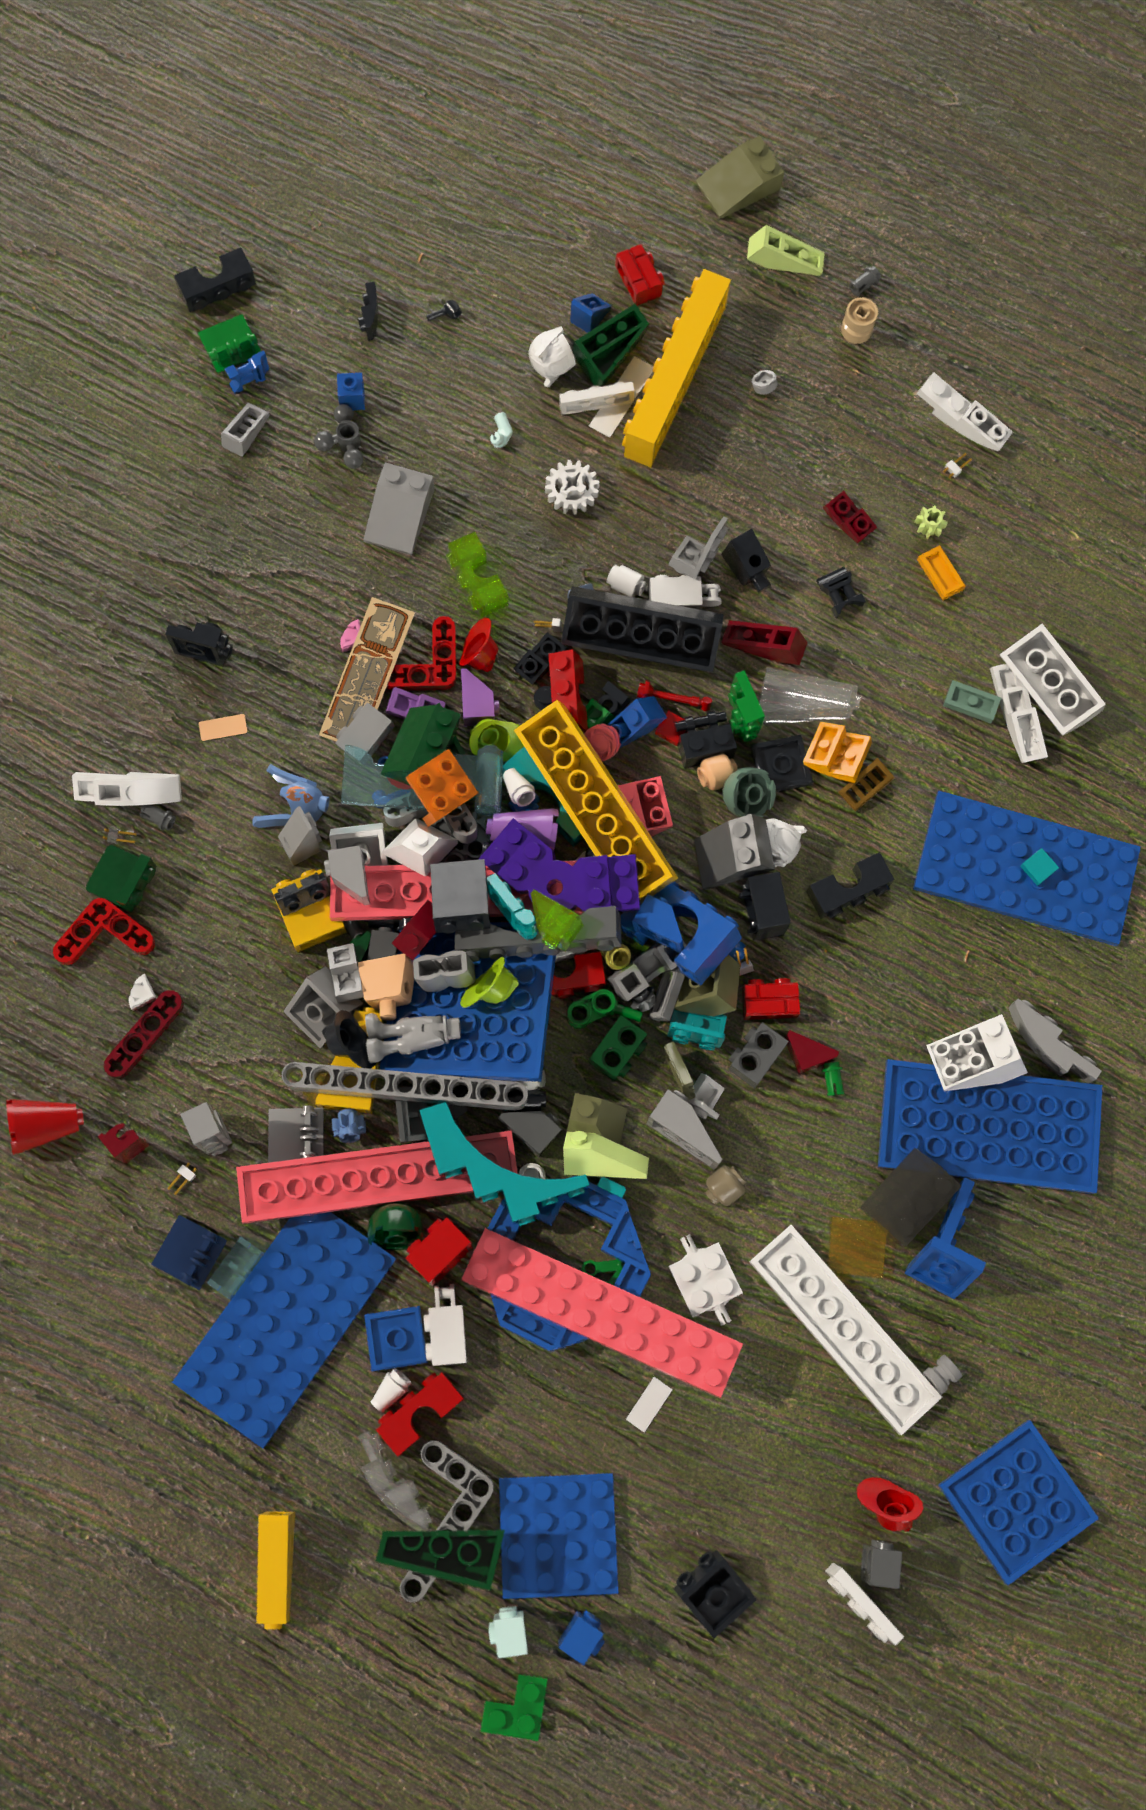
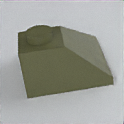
(597, 1117)

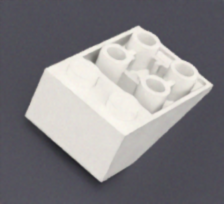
(977, 1056)

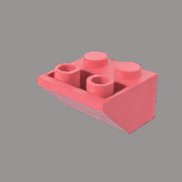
(649, 803)

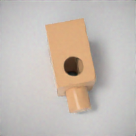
(387, 983)

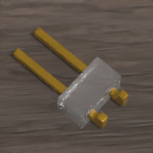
(113, 834)

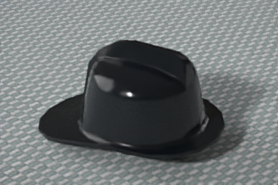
(347, 1039)

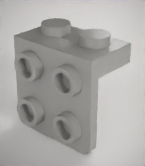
(694, 556)

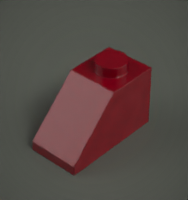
(416, 932)

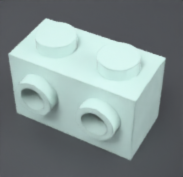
(509, 1632)

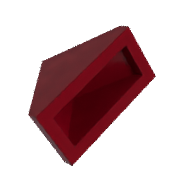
(808, 1053)

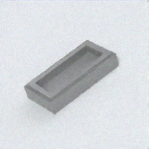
(667, 995)

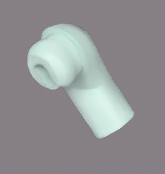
(504, 431)

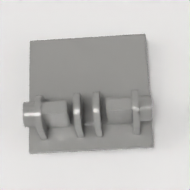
(295, 1133)

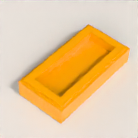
(941, 572)

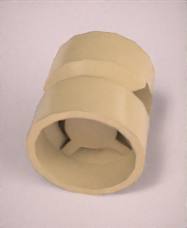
(859, 320)

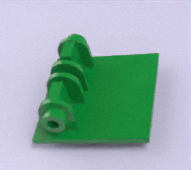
(229, 343)

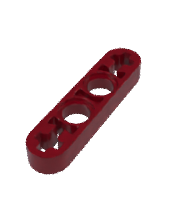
(139, 1031)

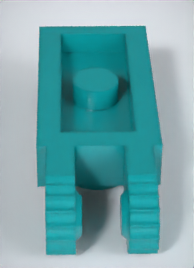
(511, 908)

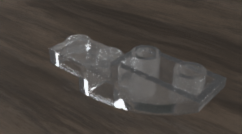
(397, 1496)

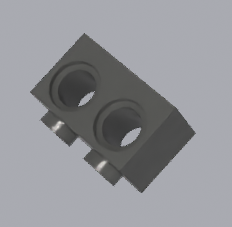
(761, 1057)
(881, 1564)

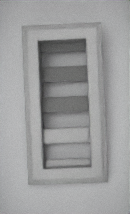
(238, 442)

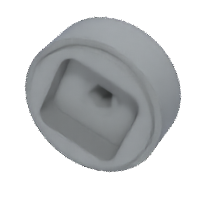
(764, 382)

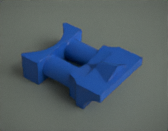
(253, 370)

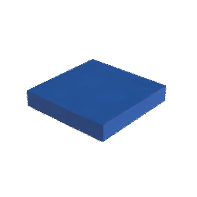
(395, 1338)

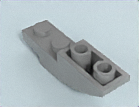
(1042, 1036)

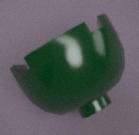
(395, 1226)

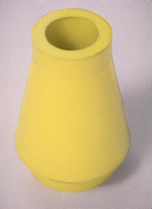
(617, 957)

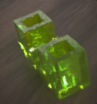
(485, 593)

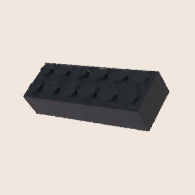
(642, 629)

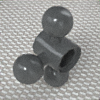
(324, 440)

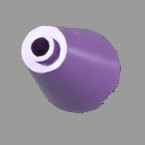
(538, 822)

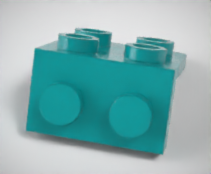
(697, 1028)

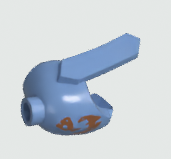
(298, 793)

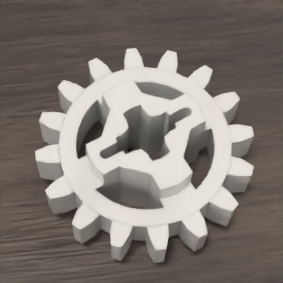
(572, 488)

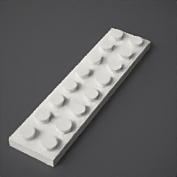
(845, 1330)

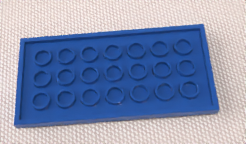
(976, 859)
(1000, 1133)
(284, 1323)

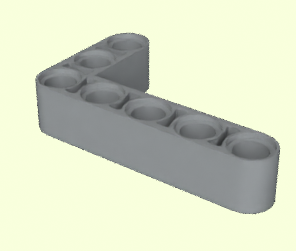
(451, 1520)

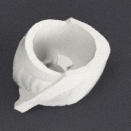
(551, 355)
(784, 841)

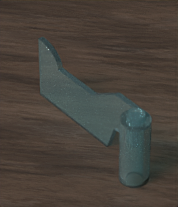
(367, 787)

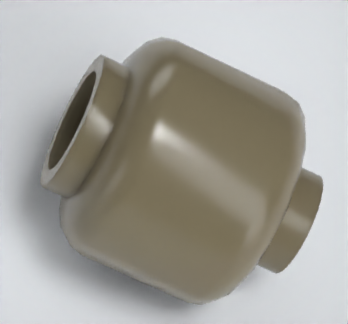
(725, 1185)

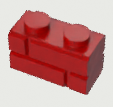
(639, 274)
(770, 1000)

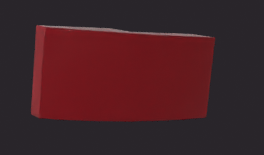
(847, 516)

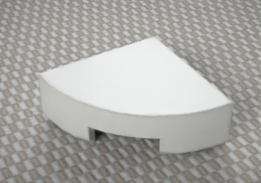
(141, 993)

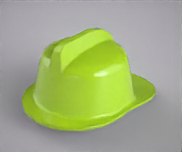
(498, 734)
(491, 986)

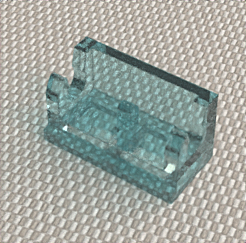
(235, 1268)

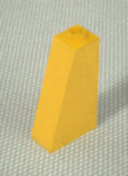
(343, 1102)
(274, 1568)

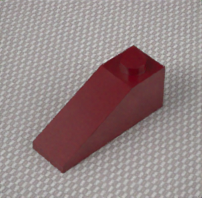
(767, 641)

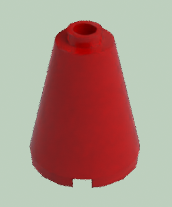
(40, 1122)

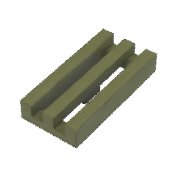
(679, 1070)

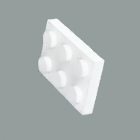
(862, 1605)

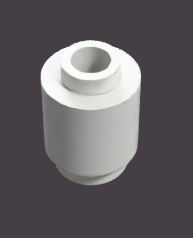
(626, 581)

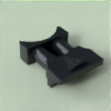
(833, 582)

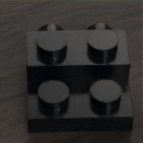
(204, 644)
(714, 1593)

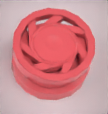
(604, 740)

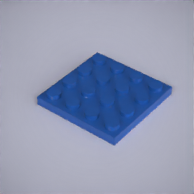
(1018, 1502)
(558, 1536)

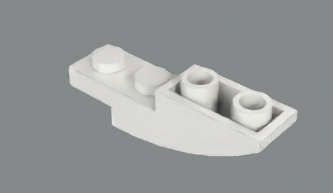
(966, 418)
(127, 789)

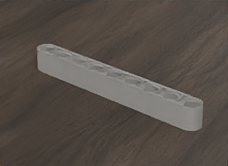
(394, 1078)

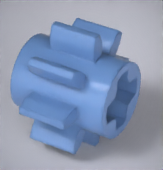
(348, 1126)

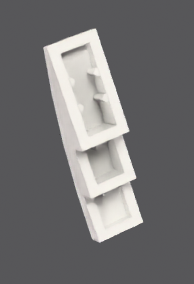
(1019, 714)

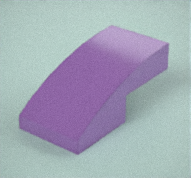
(402, 701)

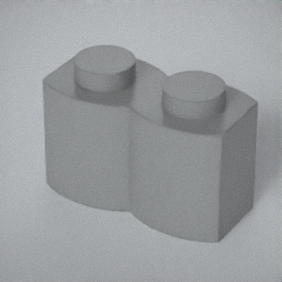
(449, 969)

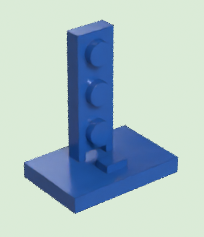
(940, 1262)

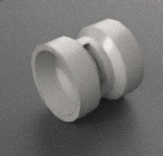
(942, 1374)

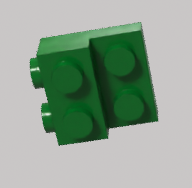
(747, 713)

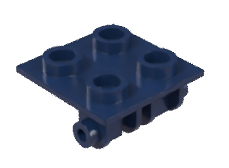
(189, 1252)

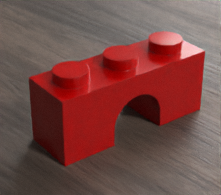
(565, 677)
(586, 977)
(398, 1427)

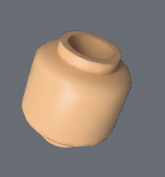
(715, 771)

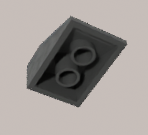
(734, 851)

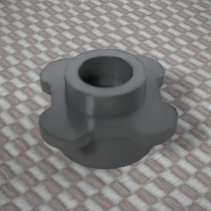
(644, 1000)

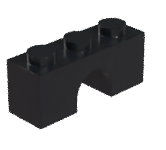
(201, 291)
(830, 897)

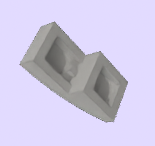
(345, 972)

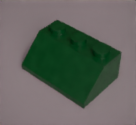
(422, 737)

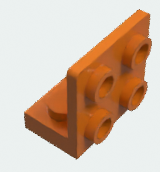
(441, 786)

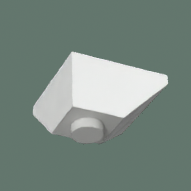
(420, 846)

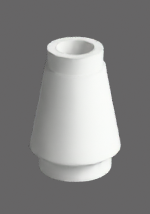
(518, 787)
(391, 1389)

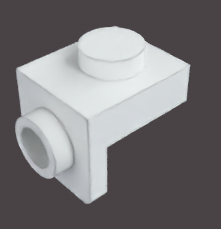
(707, 1094)

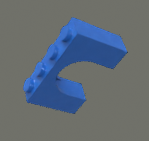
(712, 941)

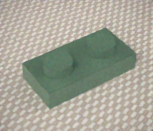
(971, 701)

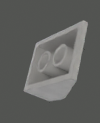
(399, 508)
(681, 1125)

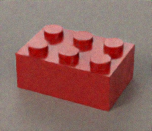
(438, 1251)

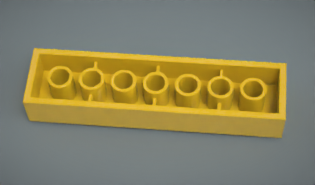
(675, 368)
(592, 795)

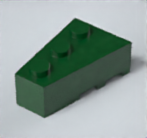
(609, 344)

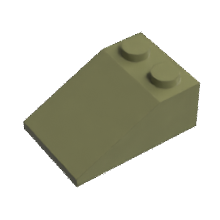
(741, 178)

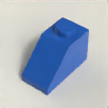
(658, 922)

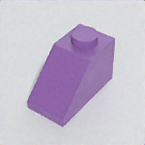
(477, 700)

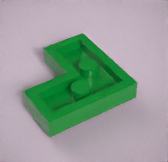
(519, 1718)

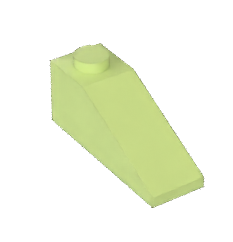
(784, 253)
(601, 1157)

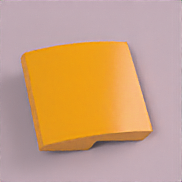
(837, 752)

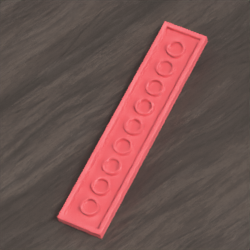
(400, 893)
(358, 1179)
(602, 1312)

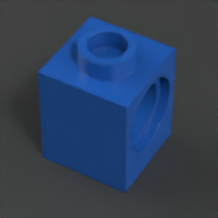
(351, 390)

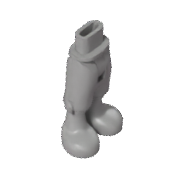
(415, 1034)

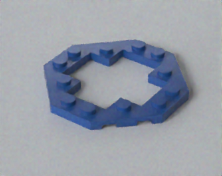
(620, 1244)

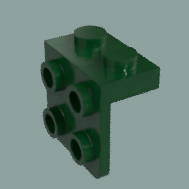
(121, 877)

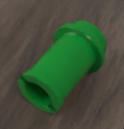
(833, 1076)

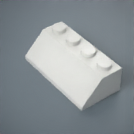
(1053, 680)

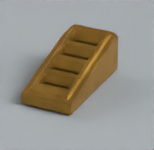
(882, 770)

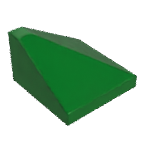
(597, 714)

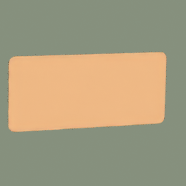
(222, 727)

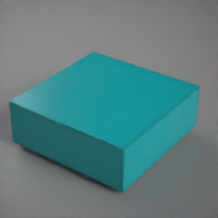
(1039, 866)
(611, 1187)

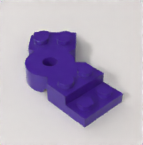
(590, 883)

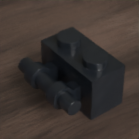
(705, 743)

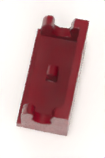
(124, 1147)

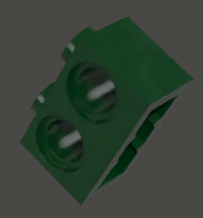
(613, 1046)

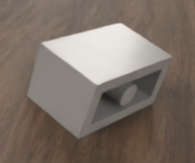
(366, 730)

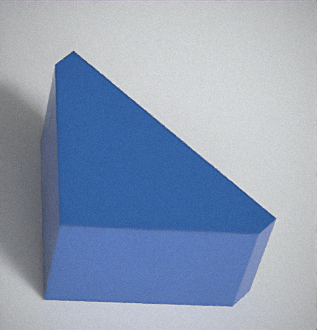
(588, 311)

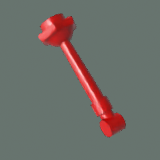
(647, 690)

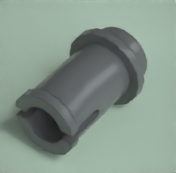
(868, 278)
(163, 819)

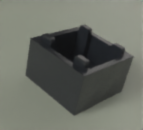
(765, 906)

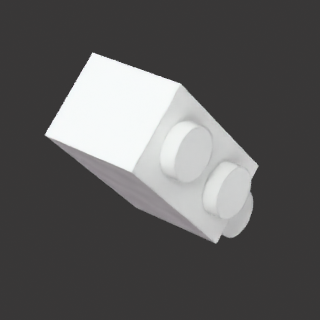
(683, 591)
(445, 1330)

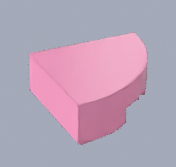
(349, 636)

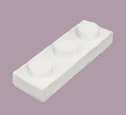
(596, 398)

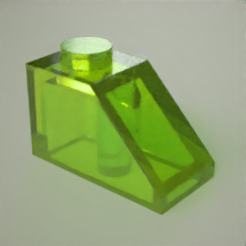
(555, 922)

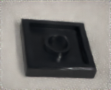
(783, 762)

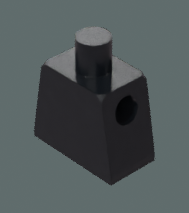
(748, 560)

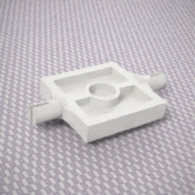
(705, 1279)

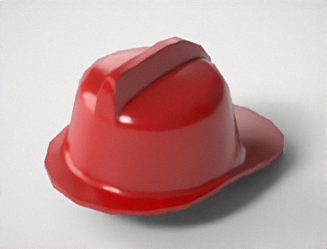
(479, 647)
(891, 1504)

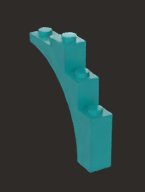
(520, 1192)

